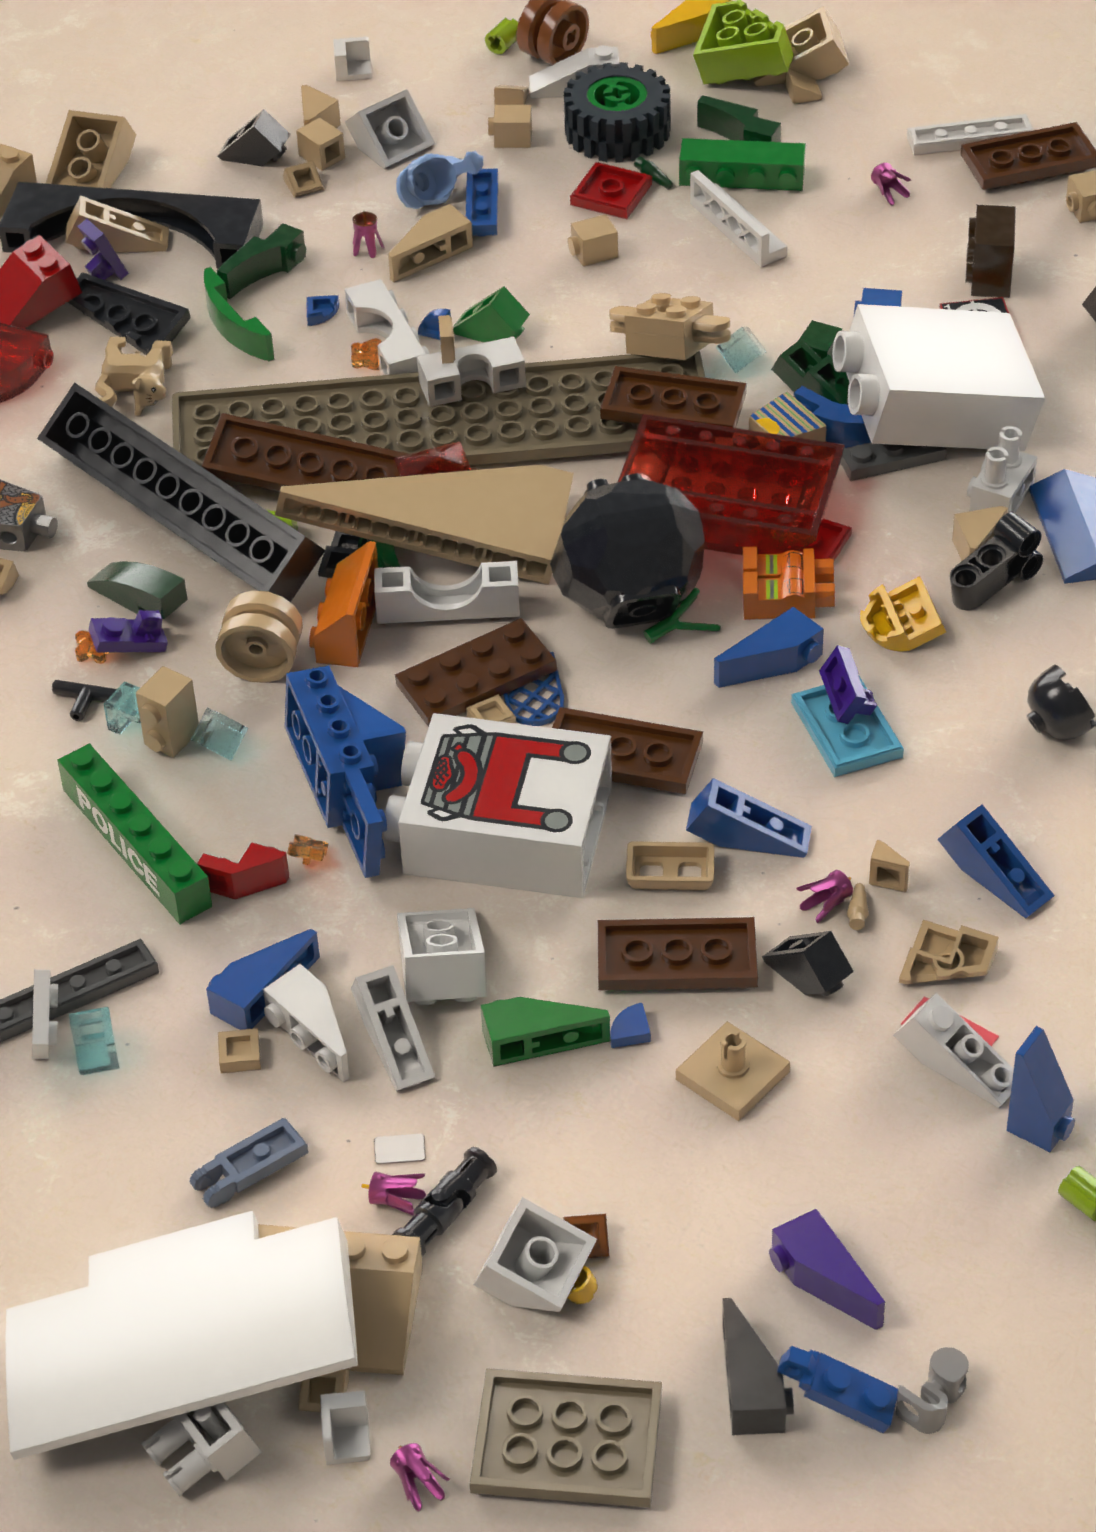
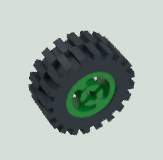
(617, 112)

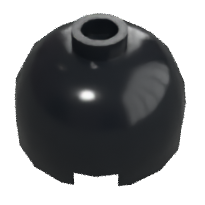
(1058, 706)

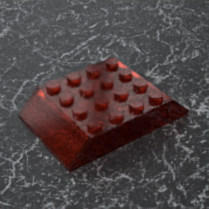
(742, 481)

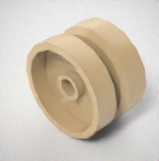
(259, 636)

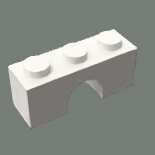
(493, 362)

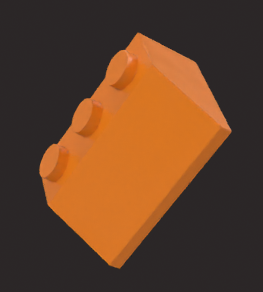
(347, 610)

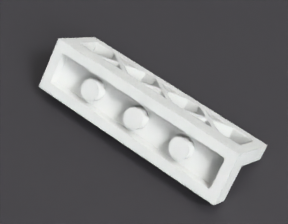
(735, 221)

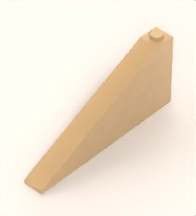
(448, 515)

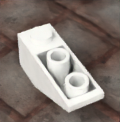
(305, 1012)
(956, 1051)

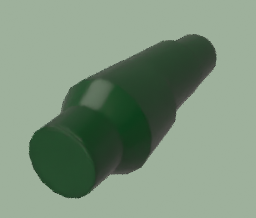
(650, 168)

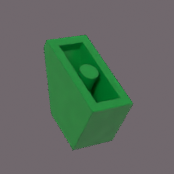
(493, 318)

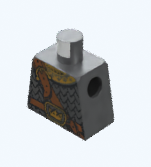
(22, 517)

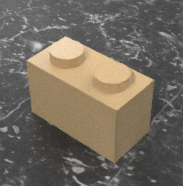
(167, 711)

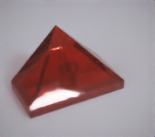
(434, 460)

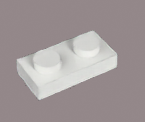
(44, 998)

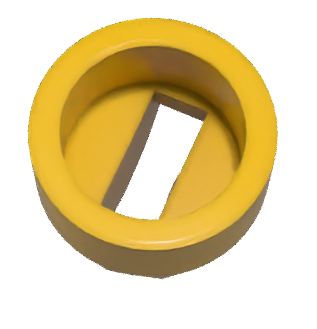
(585, 1287)

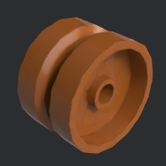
(552, 29)

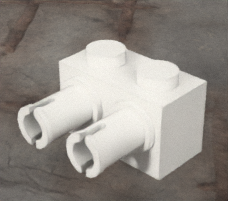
(1004, 474)
(219, 1445)

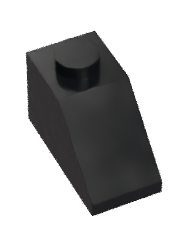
(256, 141)
(810, 962)

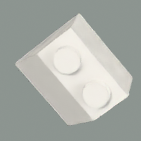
(390, 130)
(535, 1259)

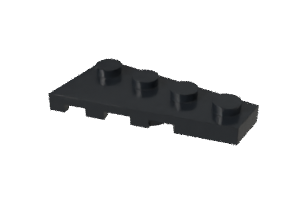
(129, 312)

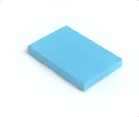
(844, 746)

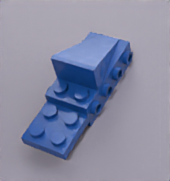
(345, 756)

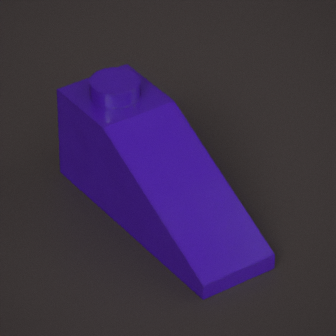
(824, 1268)

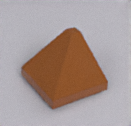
(595, 1226)

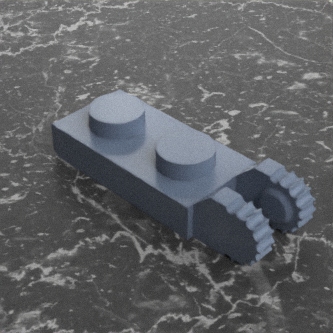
(249, 1162)

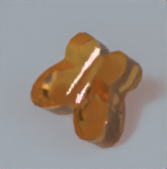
(365, 354)
(86, 649)
(307, 848)

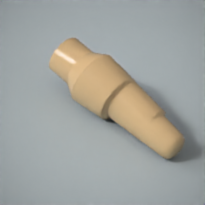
(858, 908)

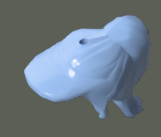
(433, 178)

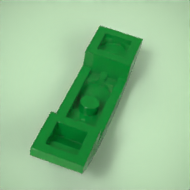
(246, 335)

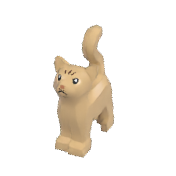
(134, 373)

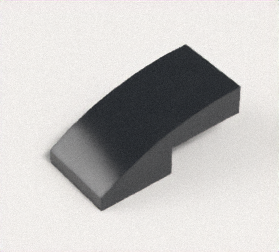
(341, 547)

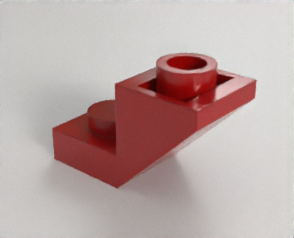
(257, 871)

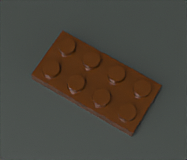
(1029, 155)
(671, 396)
(476, 671)
(641, 750)
(677, 953)

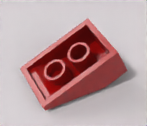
(34, 283)

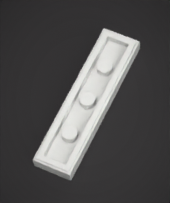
(952, 135)

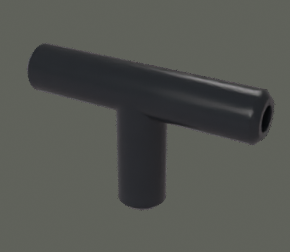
(85, 694)

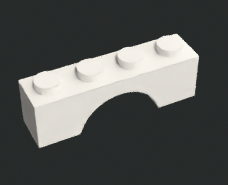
(376, 312)
(407, 598)

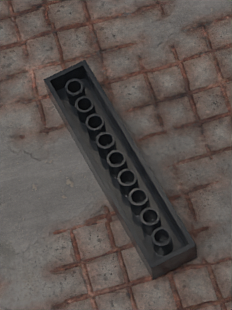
(181, 494)

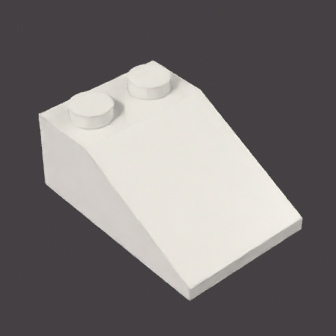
(442, 956)

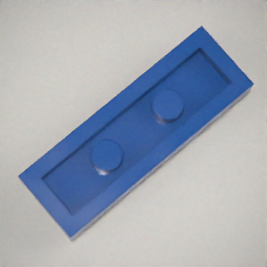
(482, 202)

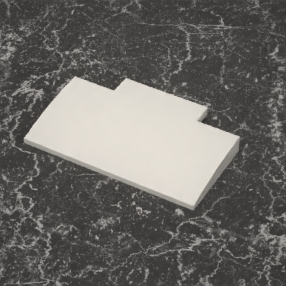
(178, 1330)

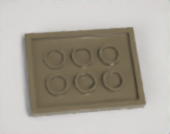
(567, 1438)

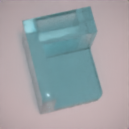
(741, 349)
(122, 708)
(219, 733)
(94, 1040)

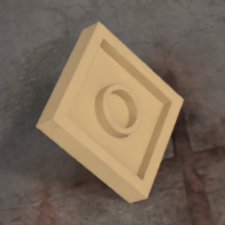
(732, 1071)

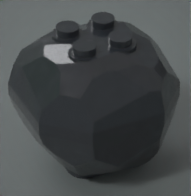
(629, 551)

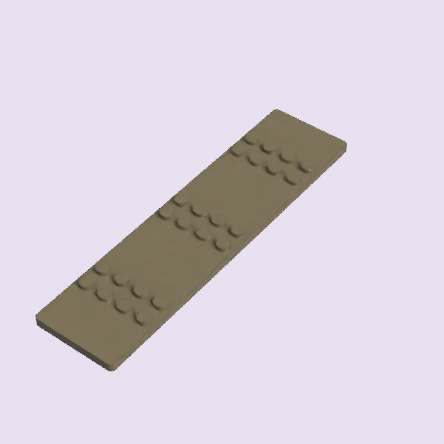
(545, 420)

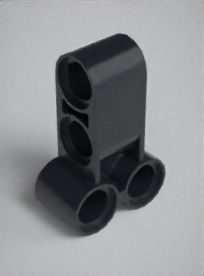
(997, 562)

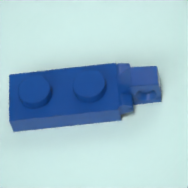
(841, 1387)

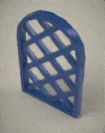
(543, 718)

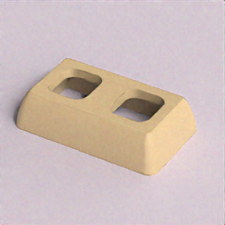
(670, 857)

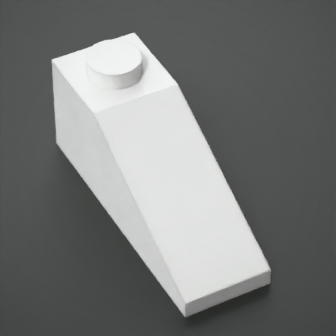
(554, 79)
(392, 1027)

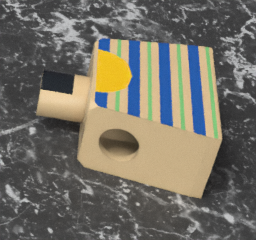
(788, 418)

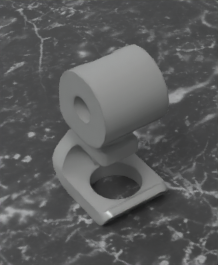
(944, 1386)

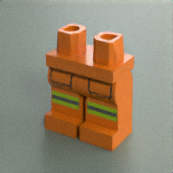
(786, 581)

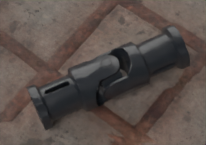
(449, 1197)

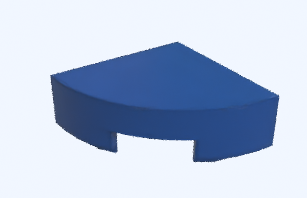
(321, 308)
(430, 324)
(630, 1027)

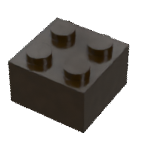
(991, 251)

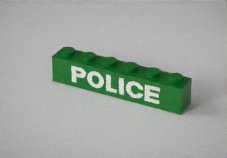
(135, 833)

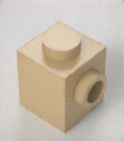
(511, 126)
(320, 143)
(1082, 195)
(593, 240)

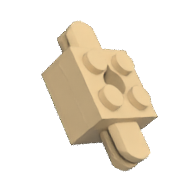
(669, 326)

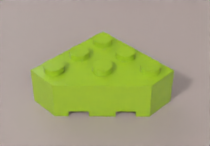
(741, 45)

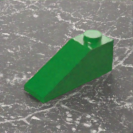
(536, 1028)

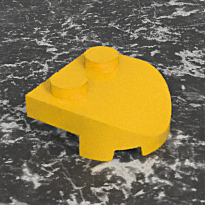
(902, 616)

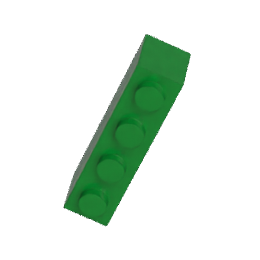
(744, 163)

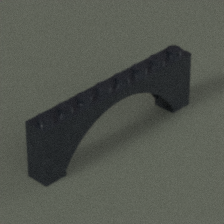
(213, 221)

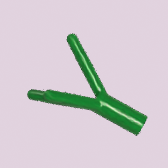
(672, 622)

